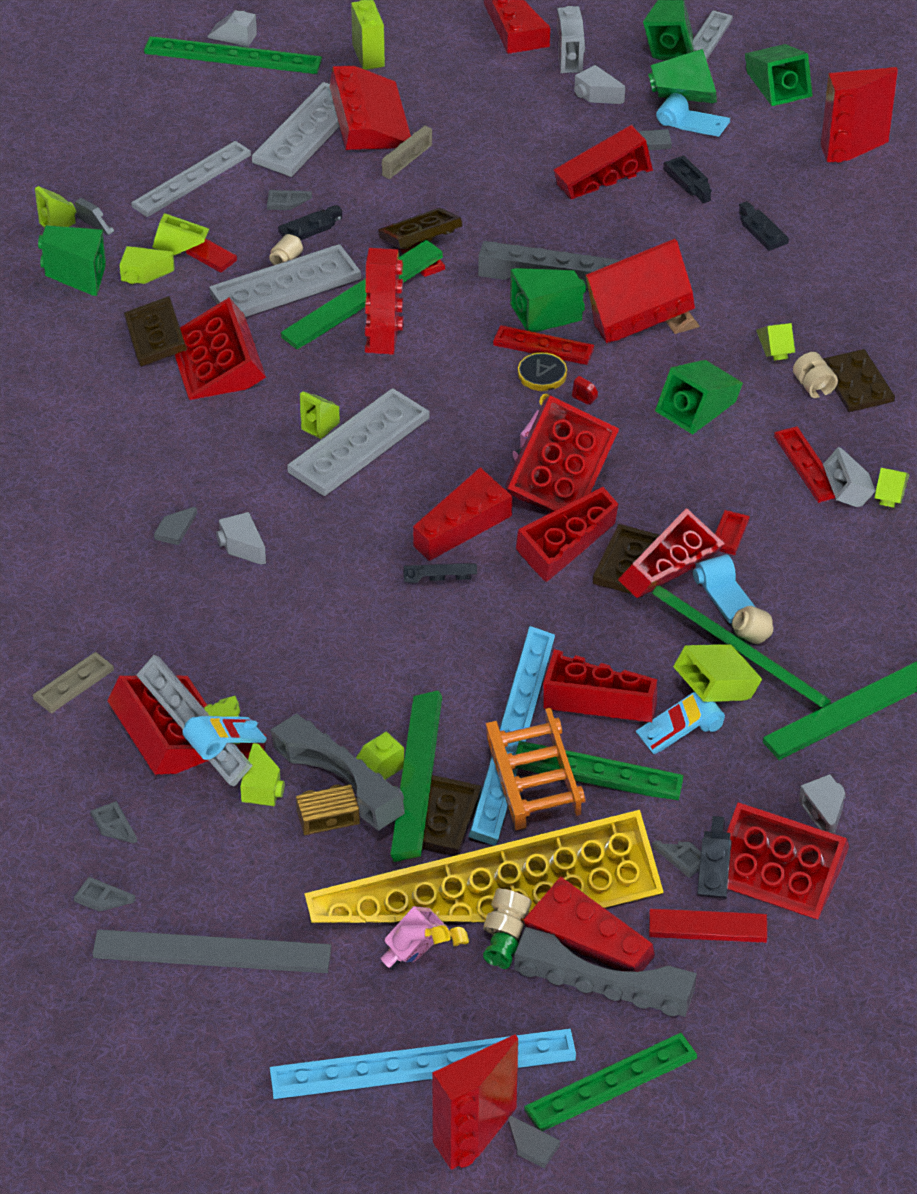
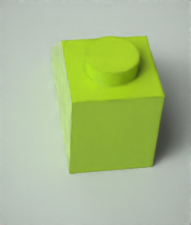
(54, 209)
(178, 234)
(145, 265)
(777, 340)
(318, 414)
(891, 487)
(383, 755)
(262, 781)

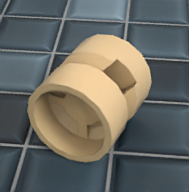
(815, 374)
(507, 913)

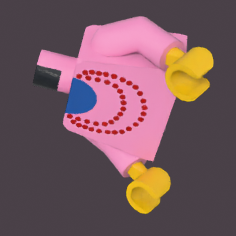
(417, 934)

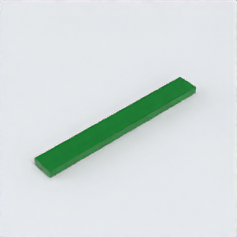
(233, 55)
(354, 299)
(742, 647)
(842, 712)
(417, 776)

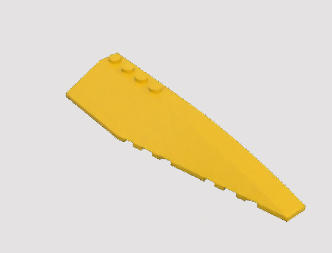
(601, 858)

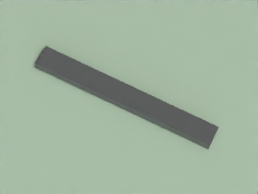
(212, 951)

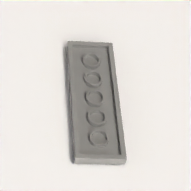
(300, 134)
(288, 281)
(358, 442)

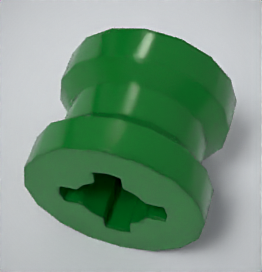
(501, 950)

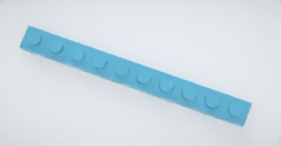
(517, 715)
(408, 1064)

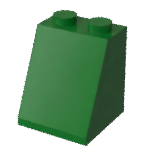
(669, 30)
(780, 73)
(684, 75)
(73, 256)
(546, 297)
(697, 394)

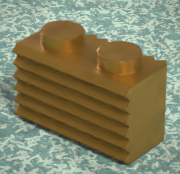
(327, 809)

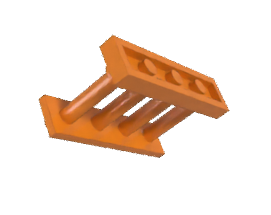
(513, 786)

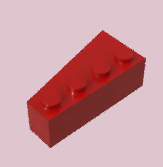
(518, 25)
(605, 163)
(462, 515)
(671, 554)
(598, 690)
(589, 928)

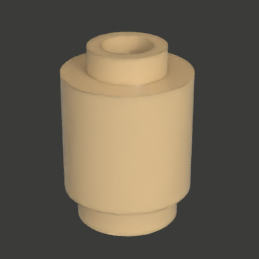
(286, 249)

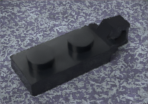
(689, 178)
(312, 223)
(761, 227)
(437, 572)
(715, 861)

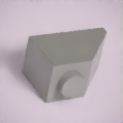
(569, 21)
(236, 28)
(571, 53)
(599, 86)
(848, 479)
(241, 538)
(823, 802)

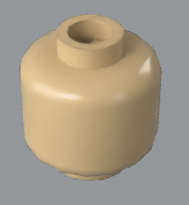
(752, 624)

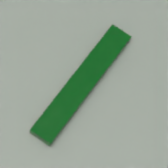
(610, 773)
(610, 1082)

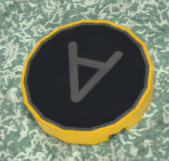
(542, 371)

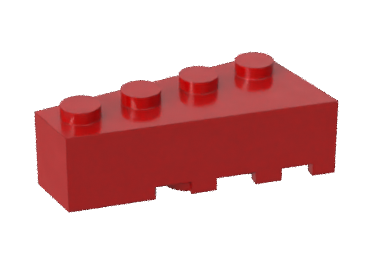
(383, 300)
(566, 533)

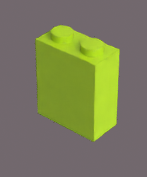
(367, 34)
(717, 673)

